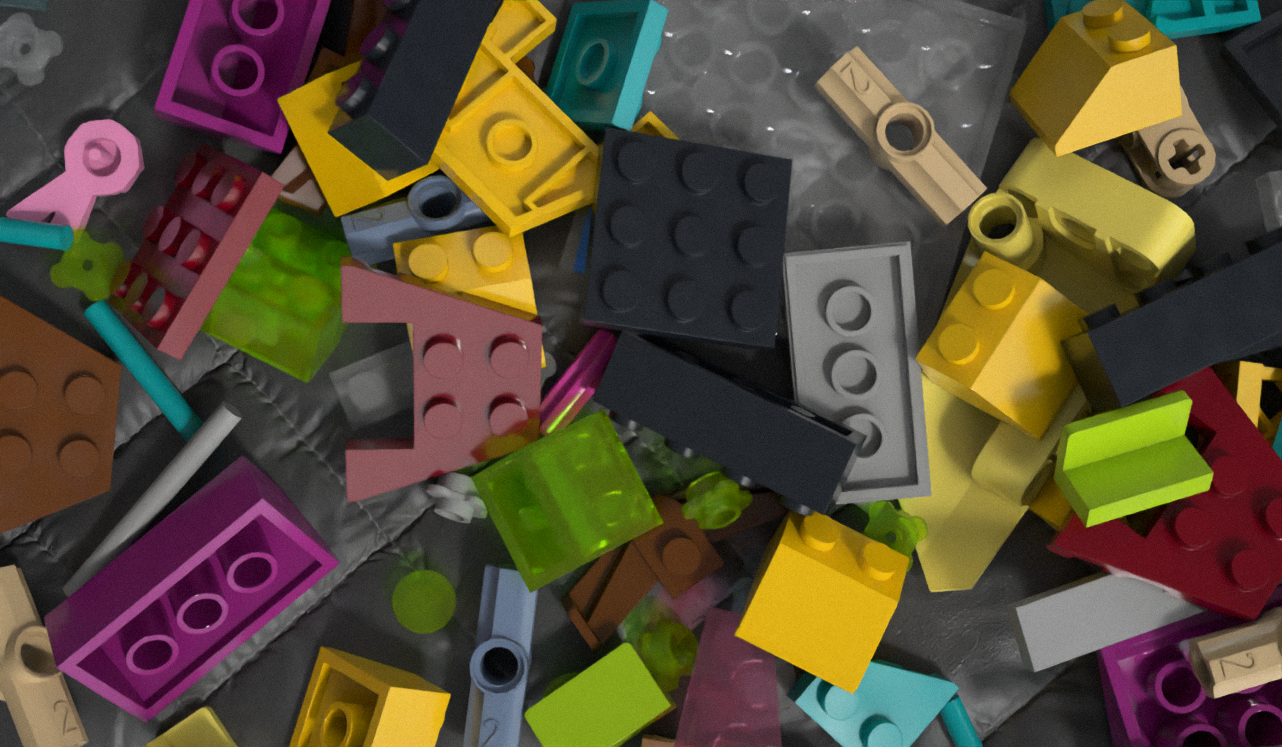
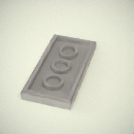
(856, 361)

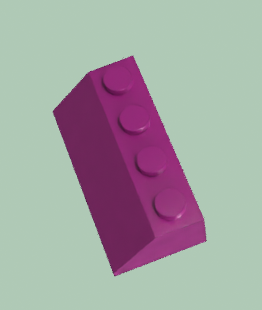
(236, 64)
(188, 592)

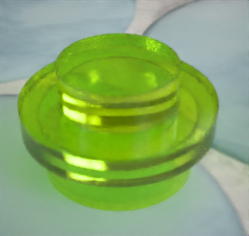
(424, 601)

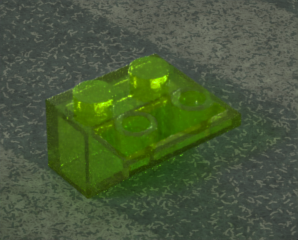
(284, 297)
(566, 500)

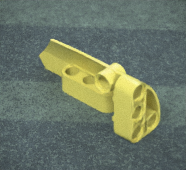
(1096, 246)

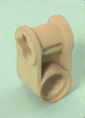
(1167, 142)

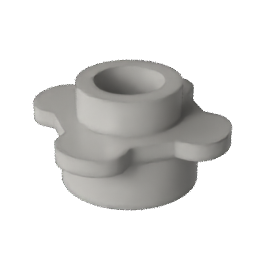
(456, 498)

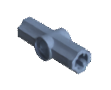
(376, 227)
(505, 622)

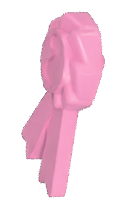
(99, 161)

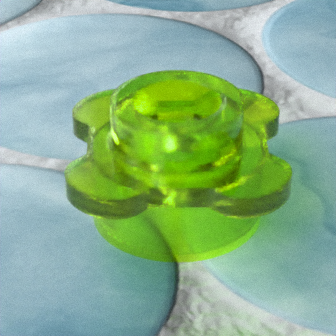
(105, 260)
(715, 501)
(907, 528)
(669, 652)

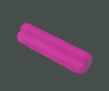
(576, 383)

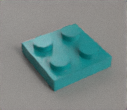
(606, 61)

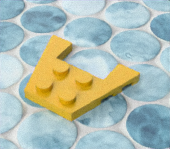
(511, 140)

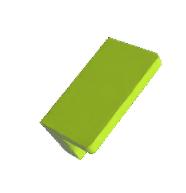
(1130, 459)
(601, 704)

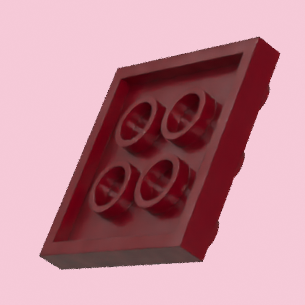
(192, 247)

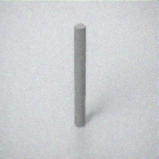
(158, 494)

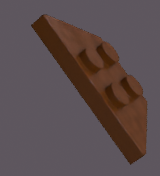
(53, 418)

